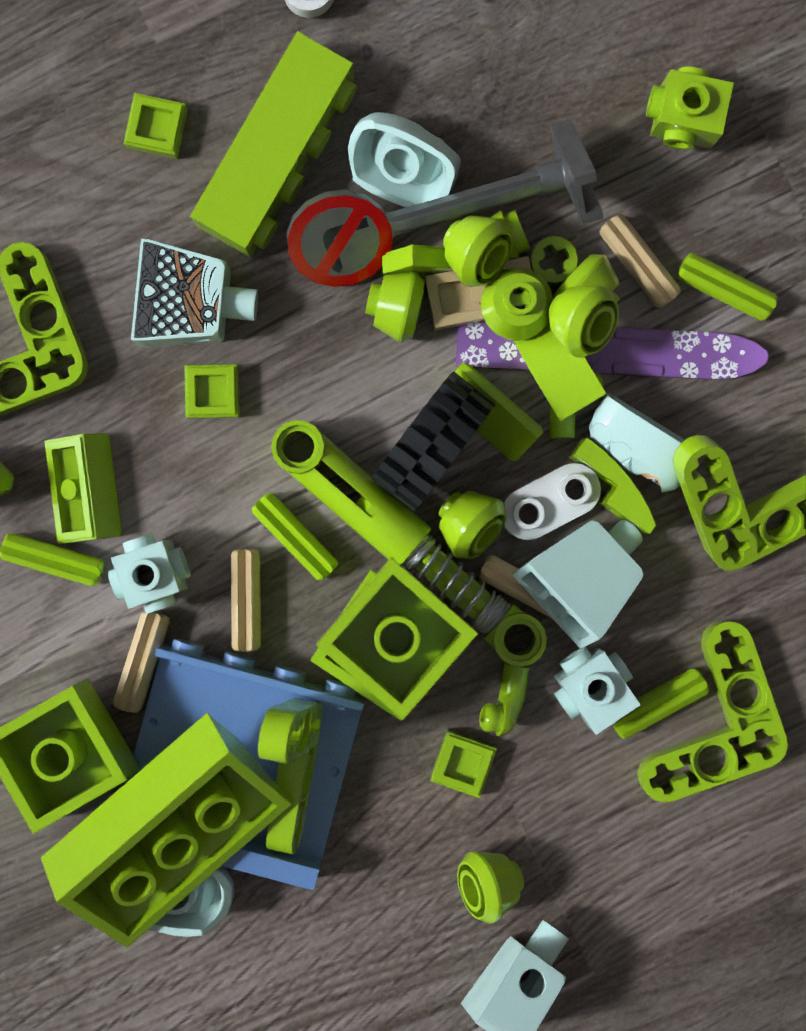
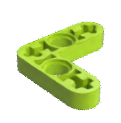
(41, 344)
(744, 522)
(741, 724)
(291, 738)

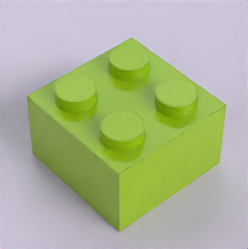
(396, 638)
(62, 755)

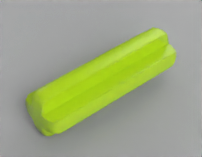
(727, 286)
(294, 536)
(52, 559)
(662, 702)

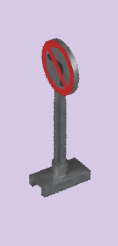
(345, 233)

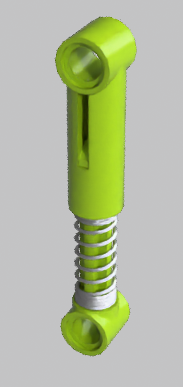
(405, 537)

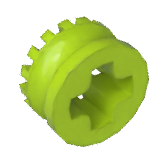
(557, 245)

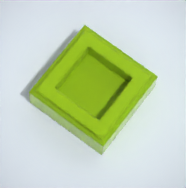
(155, 126)
(417, 258)
(212, 391)
(463, 763)

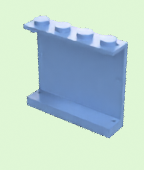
(238, 698)

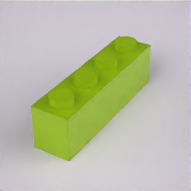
(275, 145)

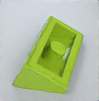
(506, 425)
(83, 487)

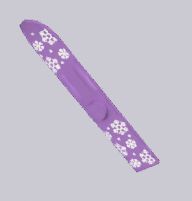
(630, 353)

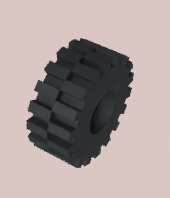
(433, 441)

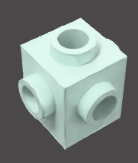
(169, 573)
(608, 701)

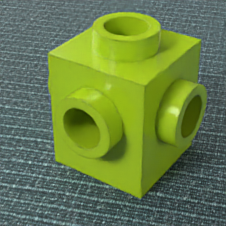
(689, 108)

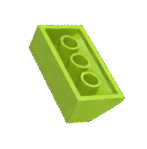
(163, 832)

